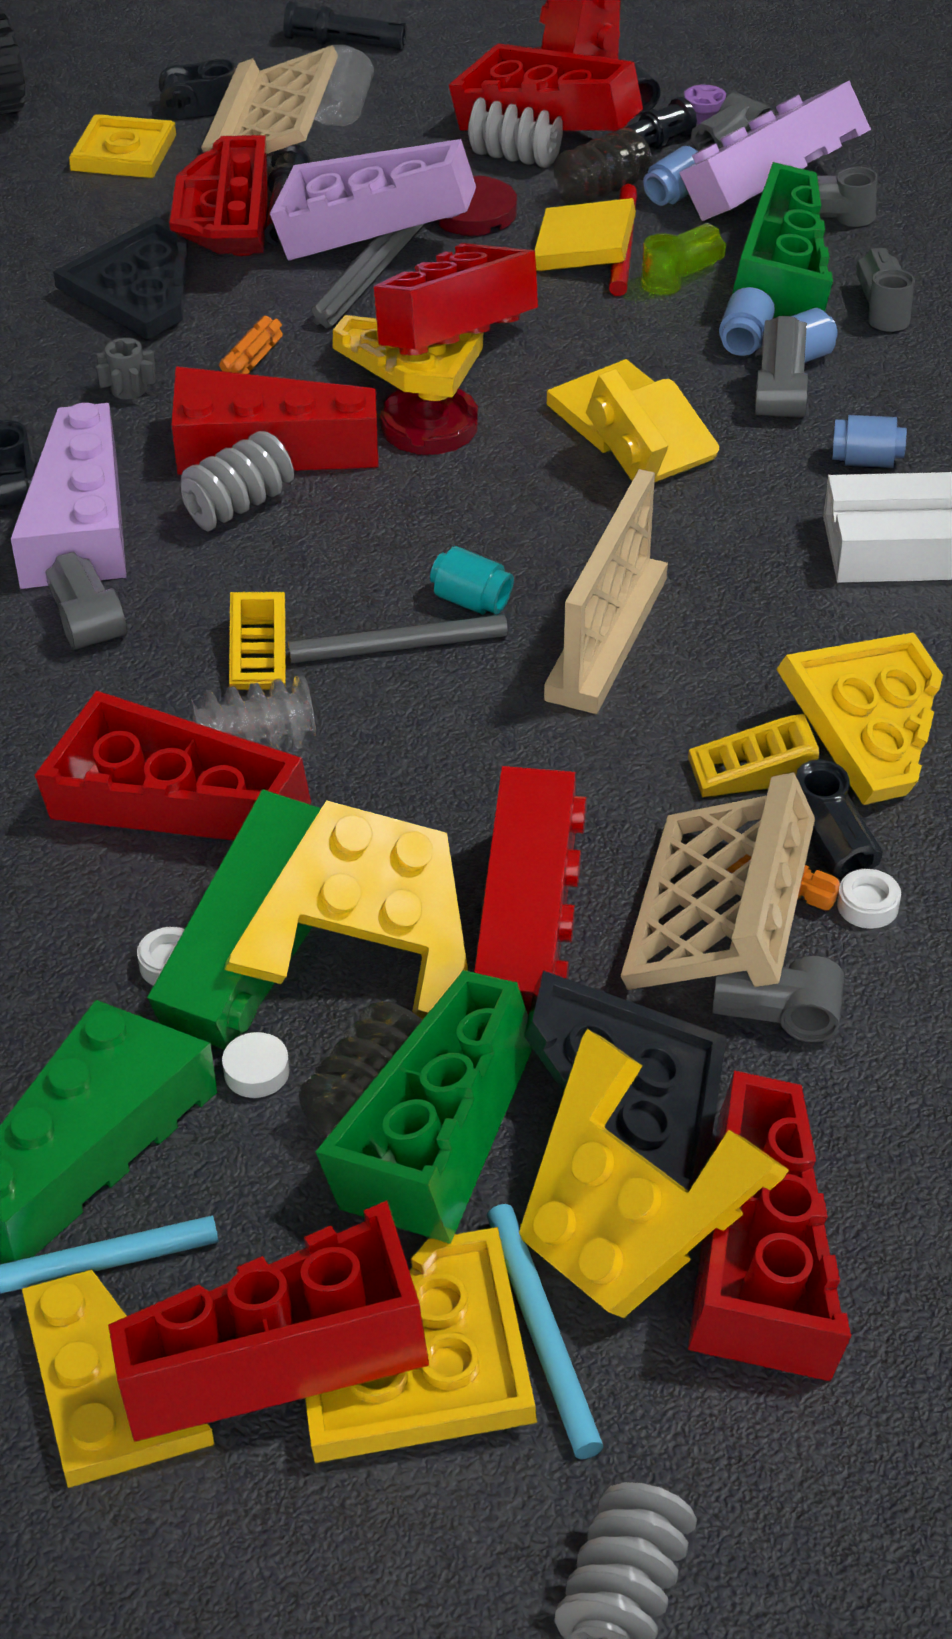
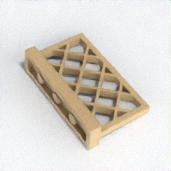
(274, 100)
(608, 603)
(766, 883)

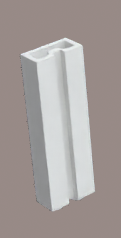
(890, 526)

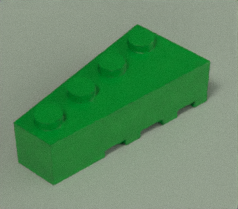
(786, 244)
(193, 987)
(433, 1110)
(89, 1115)

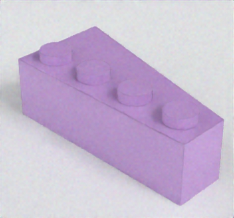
(792, 138)
(370, 196)
(73, 499)

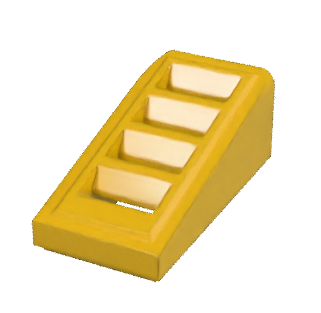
(257, 608)
(783, 742)

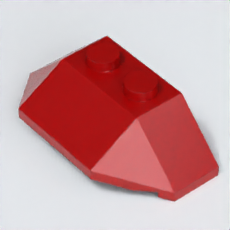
(224, 197)

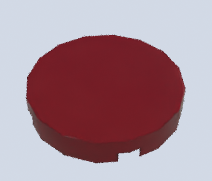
(490, 206)
(428, 425)

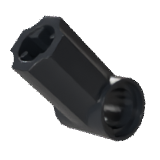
(838, 827)

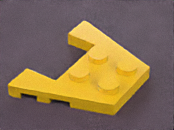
(368, 882)
(611, 1213)

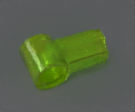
(673, 257)

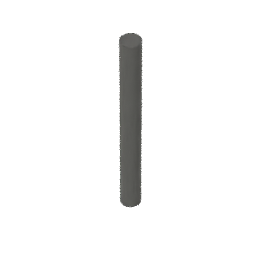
(397, 638)

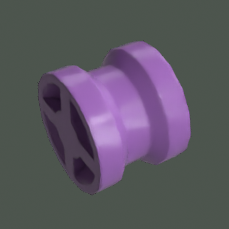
(705, 100)

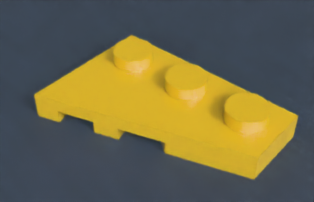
(81, 1384)

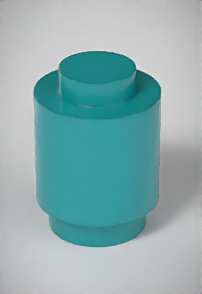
(471, 581)

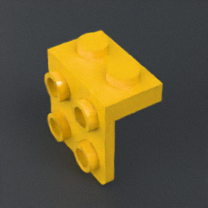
(649, 426)

